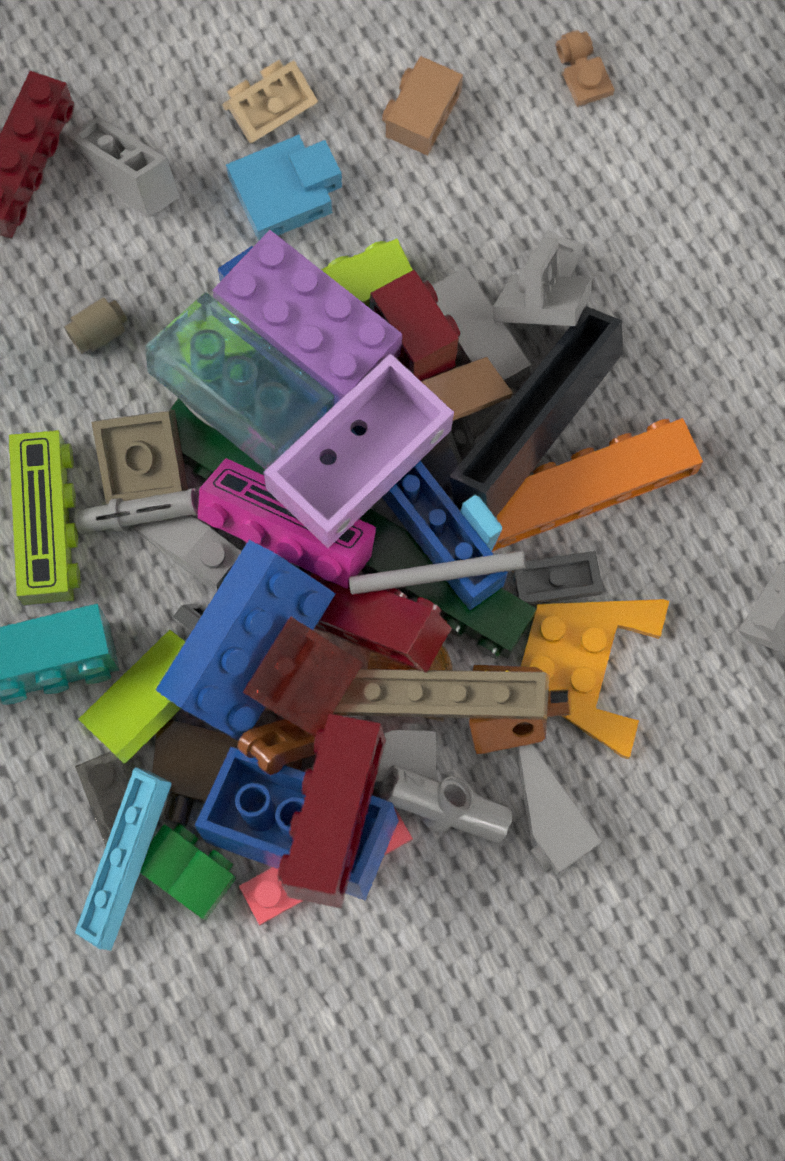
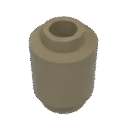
(96, 325)

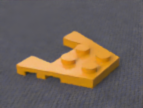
(574, 649)

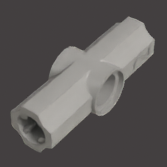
(446, 804)

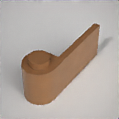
(470, 387)

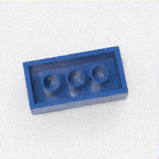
(237, 635)
(254, 814)

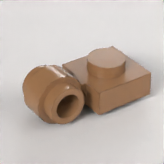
(585, 78)

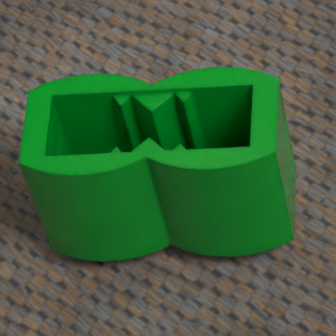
(187, 872)

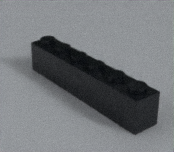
(539, 411)

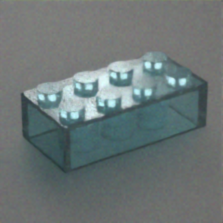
(236, 380)

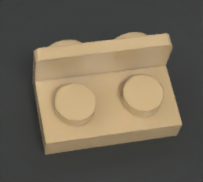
(270, 101)

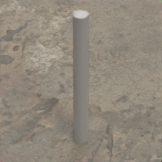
(437, 572)

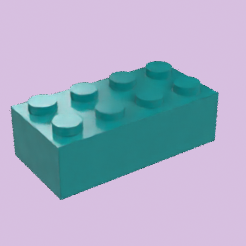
(54, 652)

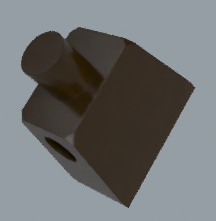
(191, 762)

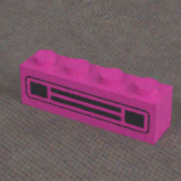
(240, 504)

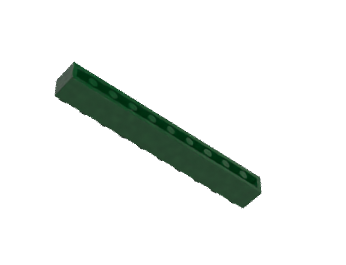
(494, 622)

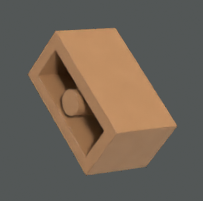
(422, 105)

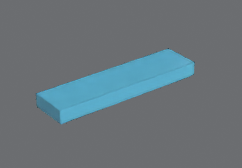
(123, 858)

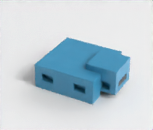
(285, 185)

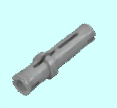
(94, 518)

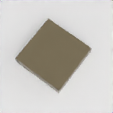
(139, 455)

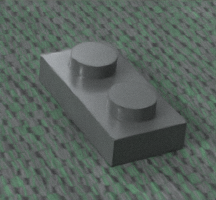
(559, 578)

